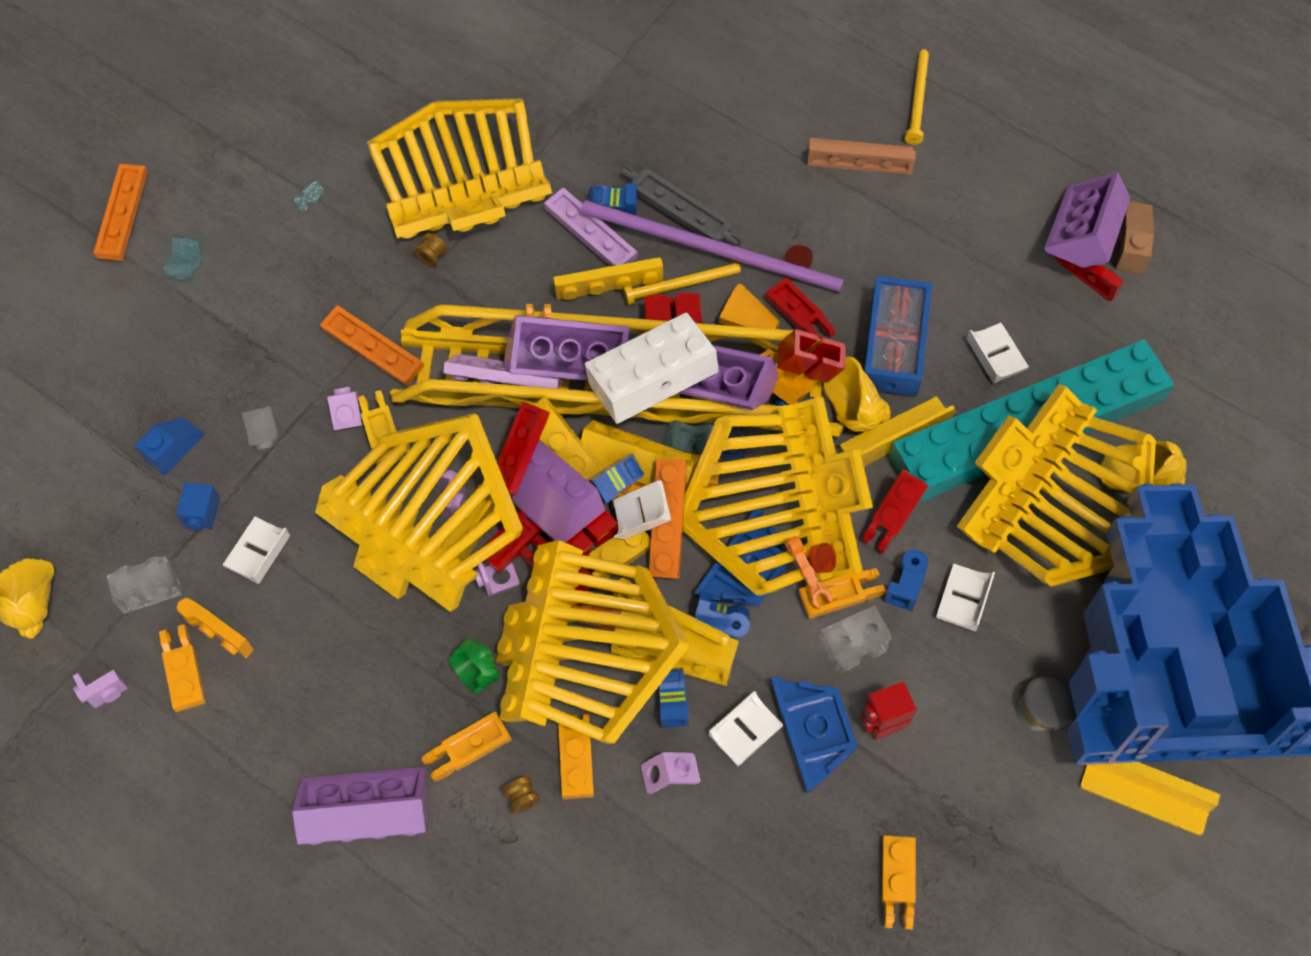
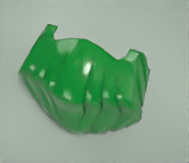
(474, 665)

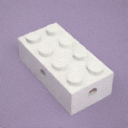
(651, 367)

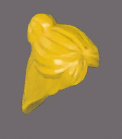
(856, 398)
(1168, 466)
(25, 595)

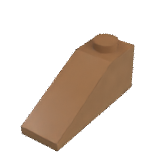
(1135, 238)

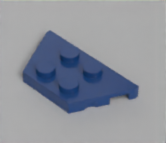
(726, 586)
(815, 727)

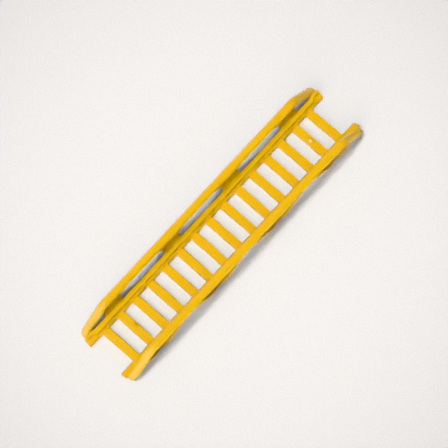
(566, 401)

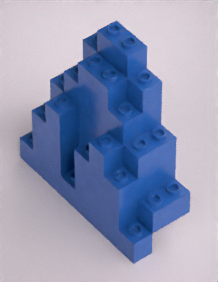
(1187, 645)

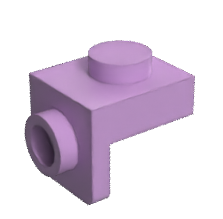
(344, 408)
(458, 499)
(101, 690)

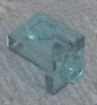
(185, 257)
(688, 438)

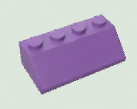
(1089, 221)
(558, 346)
(742, 380)
(556, 496)
(361, 805)

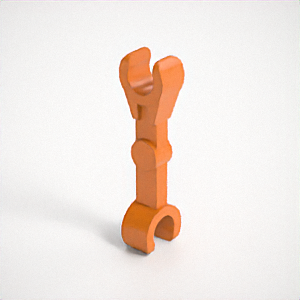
(795, 549)

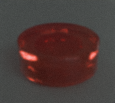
(800, 256)
(822, 558)

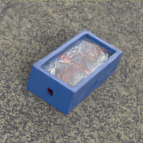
(897, 335)

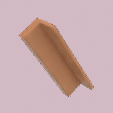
(861, 156)

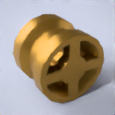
(430, 250)
(521, 795)

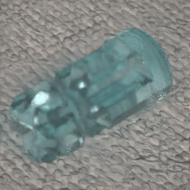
(310, 194)

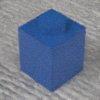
(198, 506)

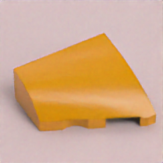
(747, 311)
(790, 386)

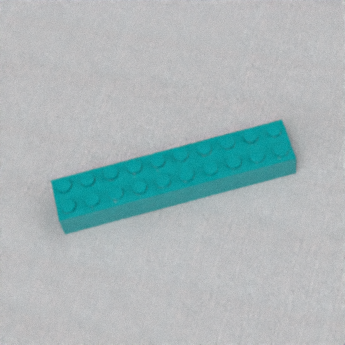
(1111, 384)

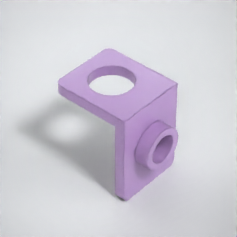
(485, 578)
(673, 769)

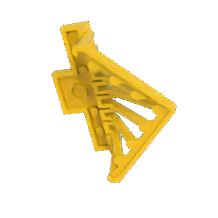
(467, 200)
(1021, 466)
(825, 484)
(389, 544)
(539, 626)

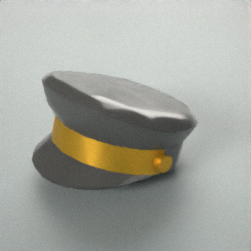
(1045, 705)

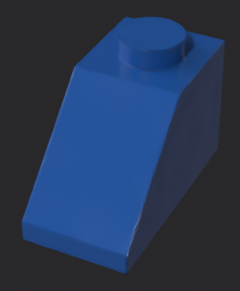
(168, 443)

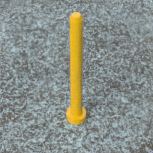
(914, 135)
(632, 294)
(687, 621)

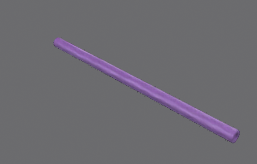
(712, 246)

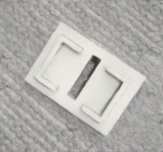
(990, 341)
(629, 510)
(250, 563)
(970, 584)
(756, 719)

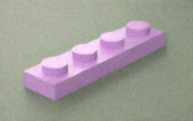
(589, 229)

